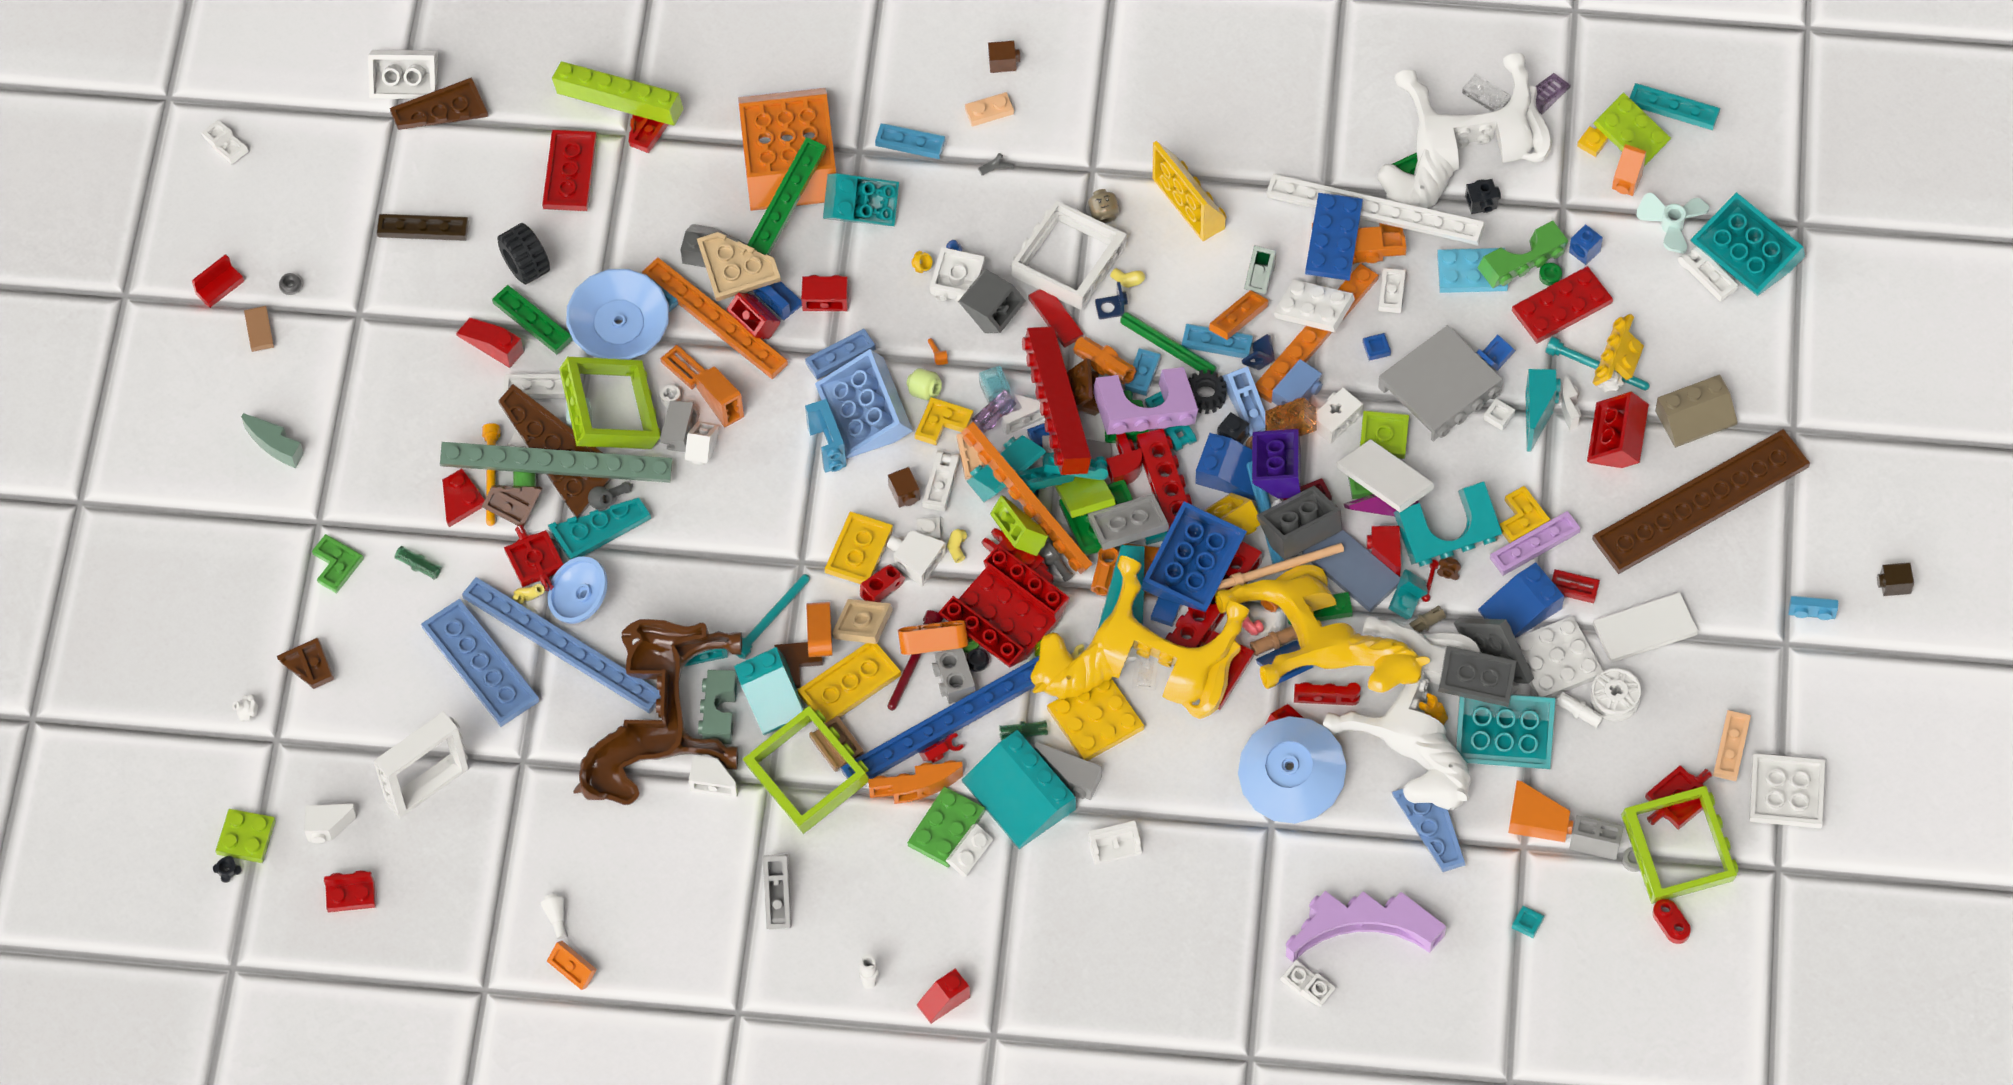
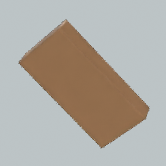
(258, 328)

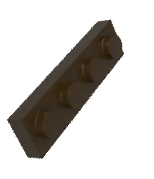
(422, 227)

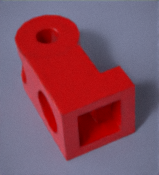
(881, 584)

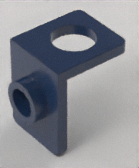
(1117, 301)
(1262, 353)

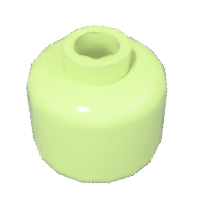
(924, 384)

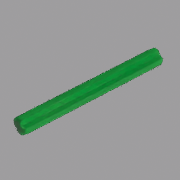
(1166, 343)

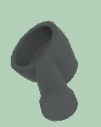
(596, 494)
(1052, 558)

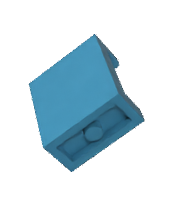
(819, 420)

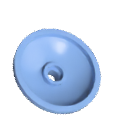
(577, 590)

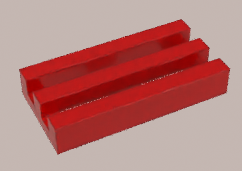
(1574, 590)

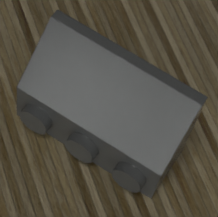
(1300, 522)

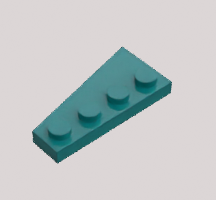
(590, 532)

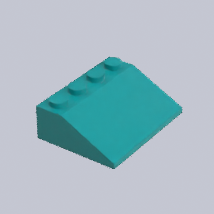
(1748, 245)
(1506, 735)
(1019, 790)

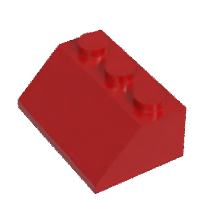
(1618, 431)

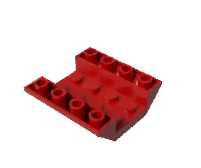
(1007, 608)

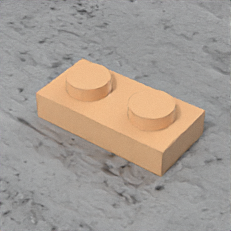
(989, 109)

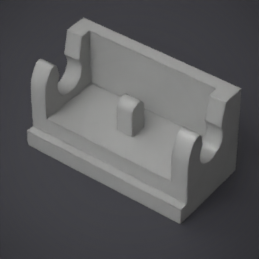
(677, 424)
(1596, 837)

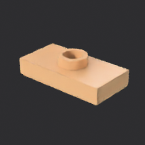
(968, 456)

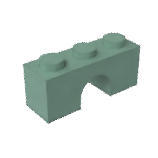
(719, 688)

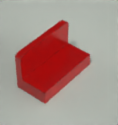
(217, 281)

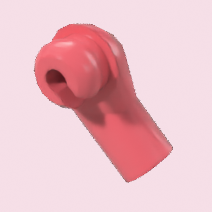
(1252, 627)

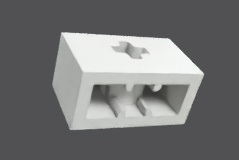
(1337, 414)

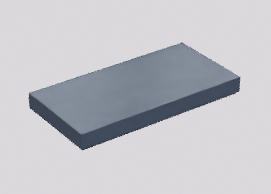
(1356, 571)

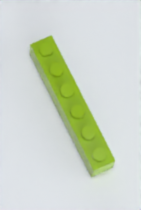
(617, 93)

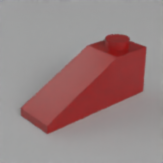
(492, 340)

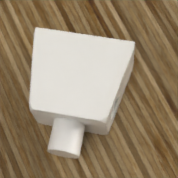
(917, 555)

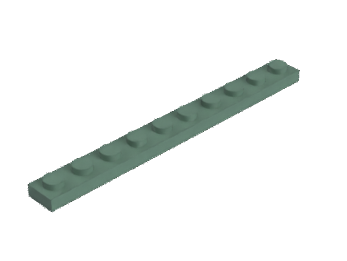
(555, 462)

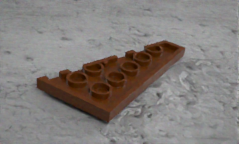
(545, 431)

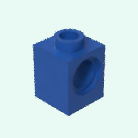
(1585, 244)

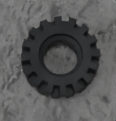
(1215, 383)

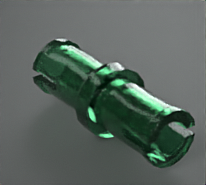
(417, 562)
(1026, 729)

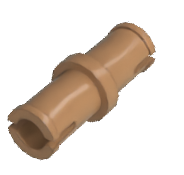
(1273, 640)

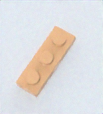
(1731, 745)

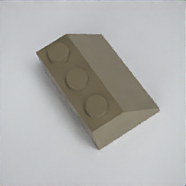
(1696, 411)

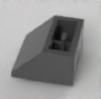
(991, 302)

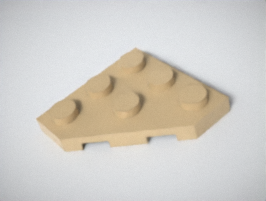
(735, 266)

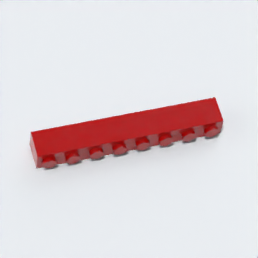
(1056, 401)

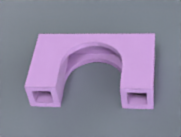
(1123, 416)

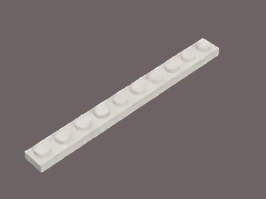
(1382, 210)

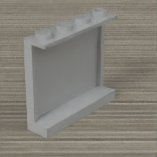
(1442, 382)

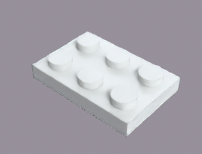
(1314, 305)

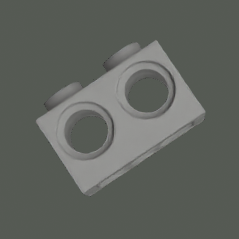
(958, 674)

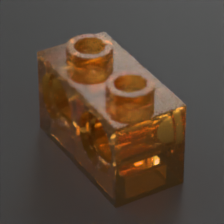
(1293, 415)

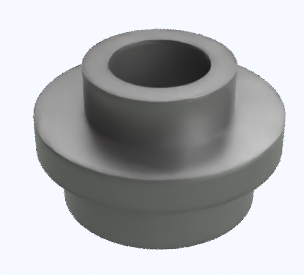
(287, 279)

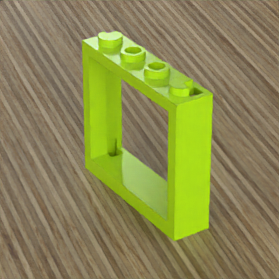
(578, 410)
(833, 799)
(1644, 858)

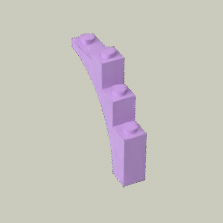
(1364, 914)

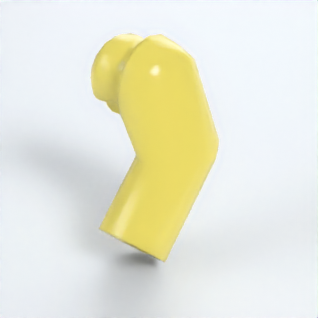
(1129, 279)
(528, 593)

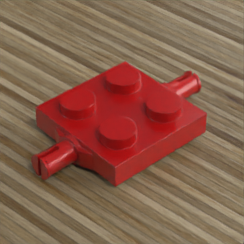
(533, 558)
(1675, 783)

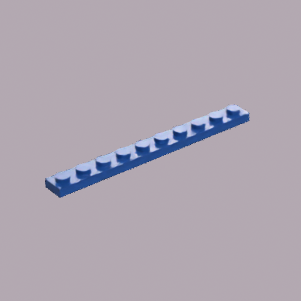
(946, 721)

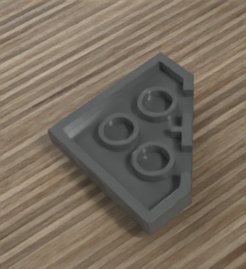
(1496, 639)

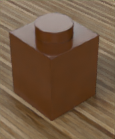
(1003, 56)
(904, 487)

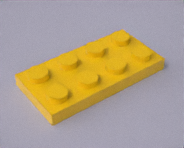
(850, 681)

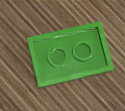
(945, 825)

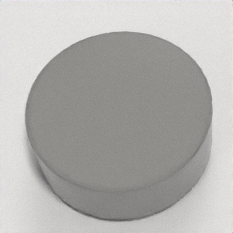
(1629, 860)

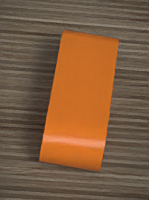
(819, 629)
(933, 637)

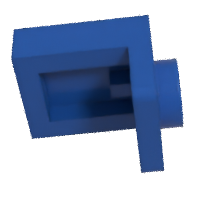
(1496, 352)

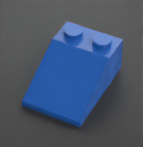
(1224, 466)
(1524, 600)

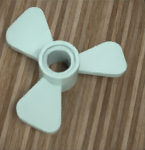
(1654, 210)

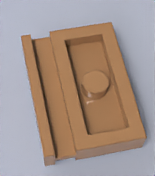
(828, 751)

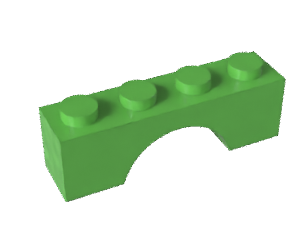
(1502, 266)

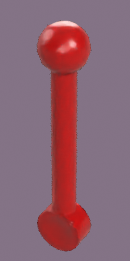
(1433, 566)

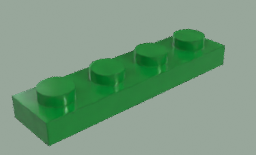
(532, 319)

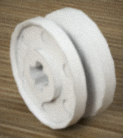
(1615, 694)

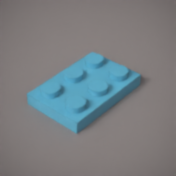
(1460, 273)

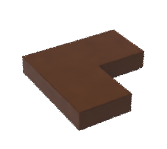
(796, 657)

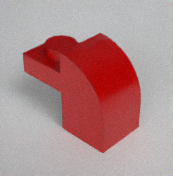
(1127, 464)

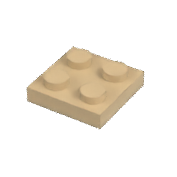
(862, 621)

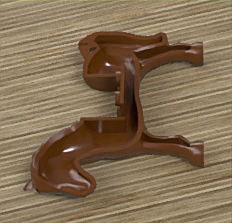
(660, 656)

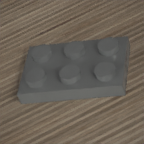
(1477, 676)

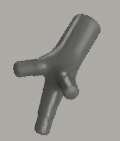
(994, 164)

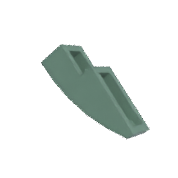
(273, 440)

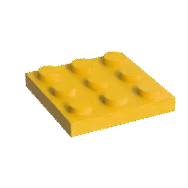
(1096, 719)

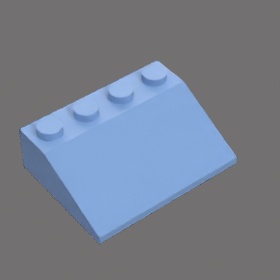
(865, 404)

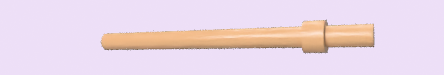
(1239, 578)

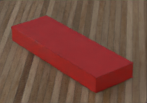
(1056, 316)

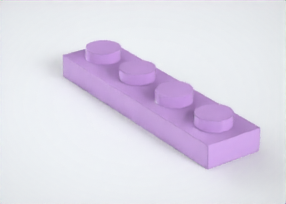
(1535, 543)

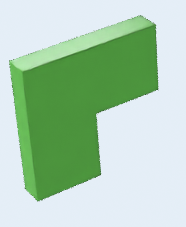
(341, 562)

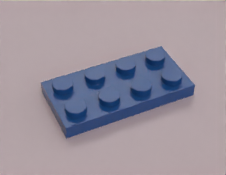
(1333, 236)

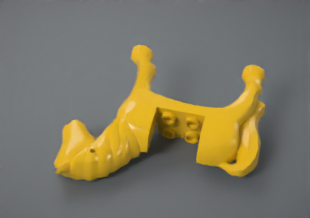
(1330, 646)
(1196, 671)

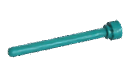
(1556, 347)
(772, 614)

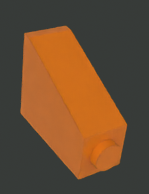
(720, 395)
(1538, 815)

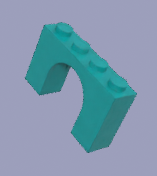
(1480, 526)

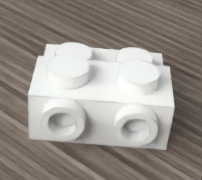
(955, 274)

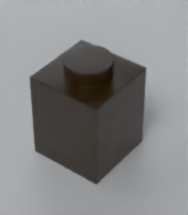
(1896, 579)

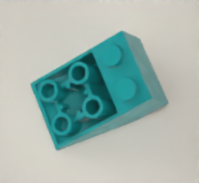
(860, 199)

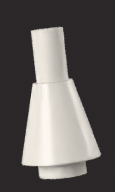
(554, 909)

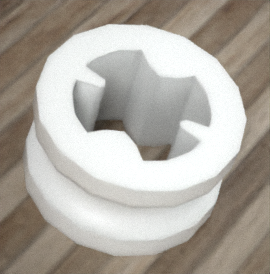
(670, 389)

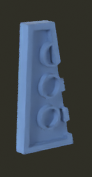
(1434, 829)

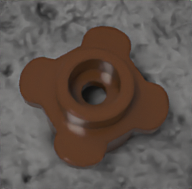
(1449, 568)

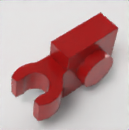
(936, 751)

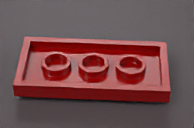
(569, 170)
(1562, 304)

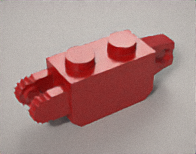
(1036, 563)

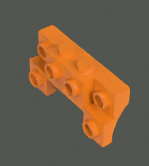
(1378, 242)

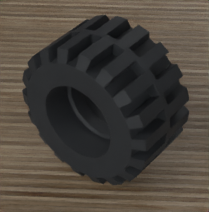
(523, 253)

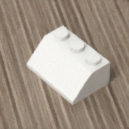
(402, 73)

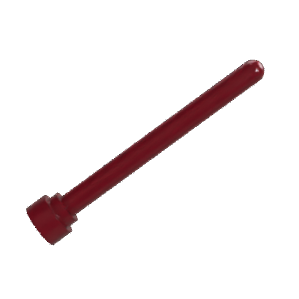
(929, 618)

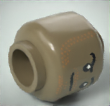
(1103, 206)

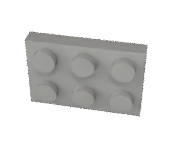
(1128, 522)

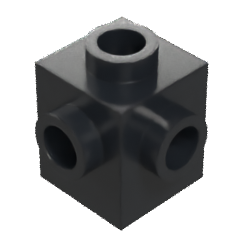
(1482, 196)

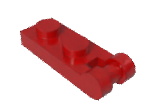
(1327, 694)

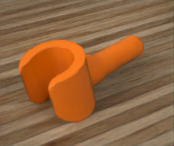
(939, 356)

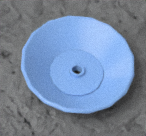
(614, 297)
(1298, 792)

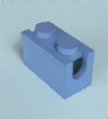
(1298, 383)

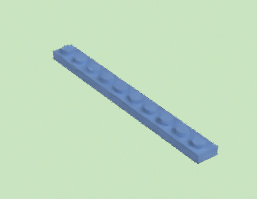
(561, 644)

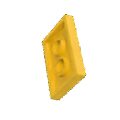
(858, 548)

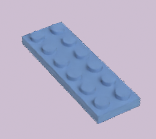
(480, 662)

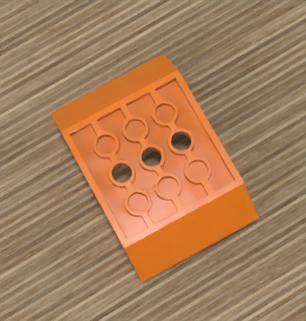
(777, 116)

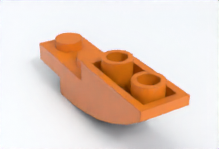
(927, 781)

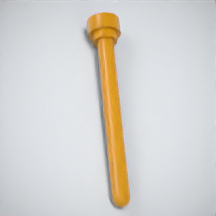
(490, 433)

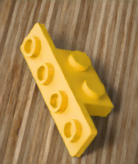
(1620, 352)

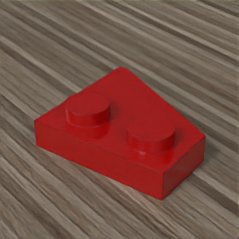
(645, 133)
(460, 497)

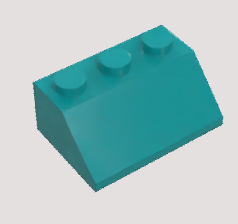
(1019, 454)

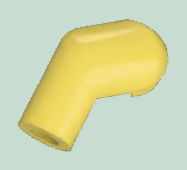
(954, 542)

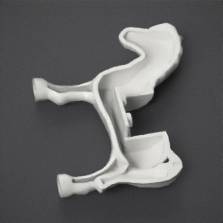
(1439, 136)
(1410, 730)

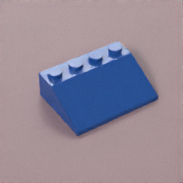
(1193, 558)

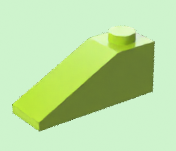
(1018, 526)

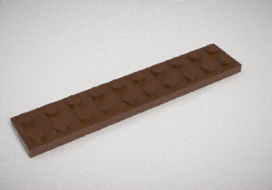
(1700, 501)

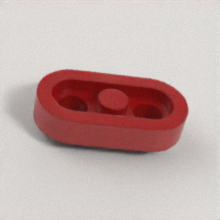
(1669, 920)

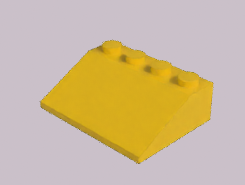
(1186, 193)

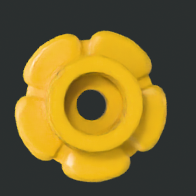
(926, 261)

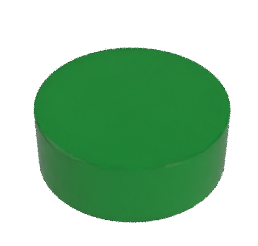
(1550, 274)

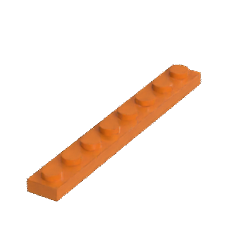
(716, 319)
(1312, 338)
(1031, 504)

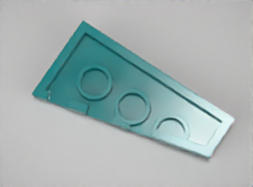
(1114, 589)

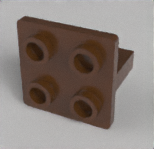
(1082, 384)

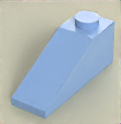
(1245, 398)

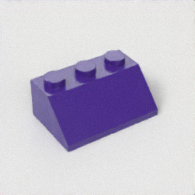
(1277, 462)

